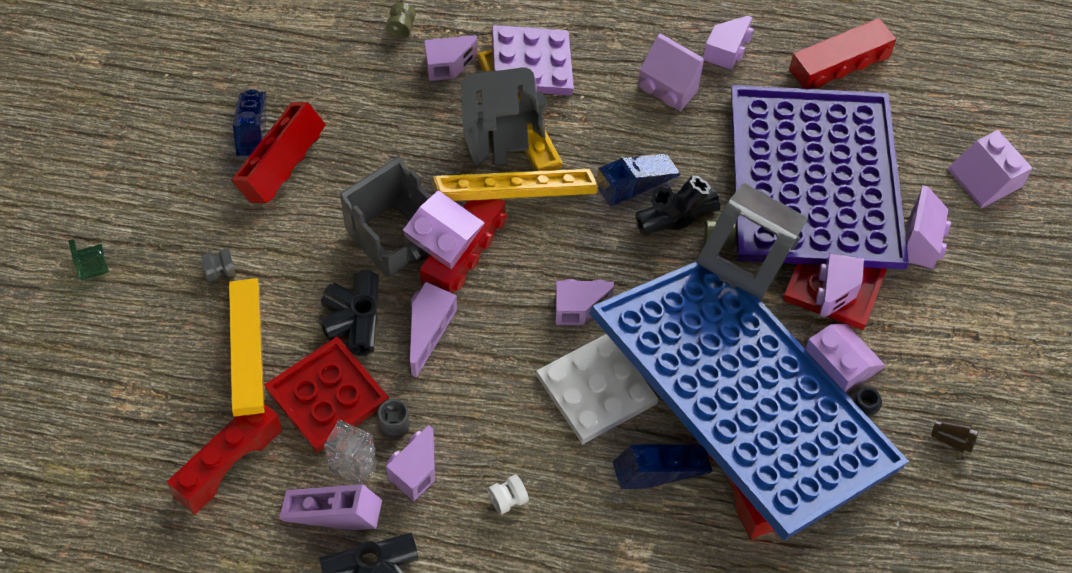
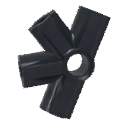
(678, 209)
(347, 312)
(390, 555)

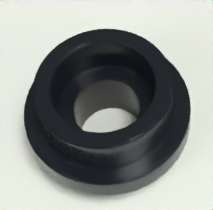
(871, 395)

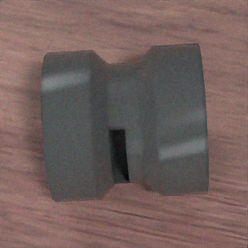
(218, 265)
(394, 412)

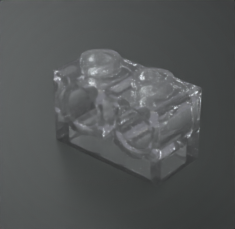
(351, 452)

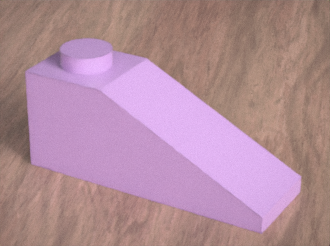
(430, 317)
(333, 507)

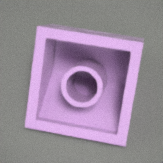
(671, 72)
(990, 169)
(443, 229)
(926, 229)
(844, 356)

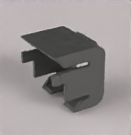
(501, 112)
(372, 196)
(766, 213)

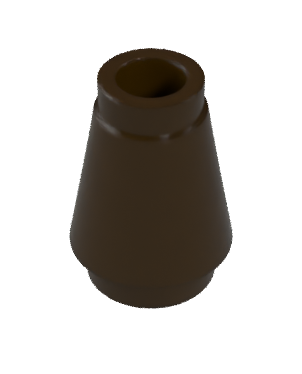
(957, 435)

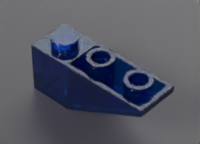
(249, 121)
(633, 176)
(658, 464)

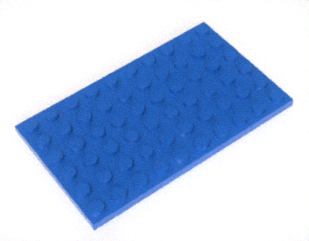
(750, 395)

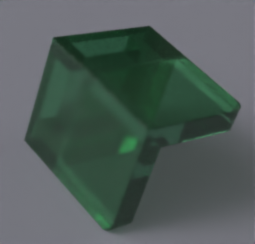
(89, 261)

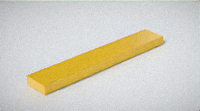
(541, 151)
(516, 184)
(246, 348)

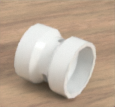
(508, 494)

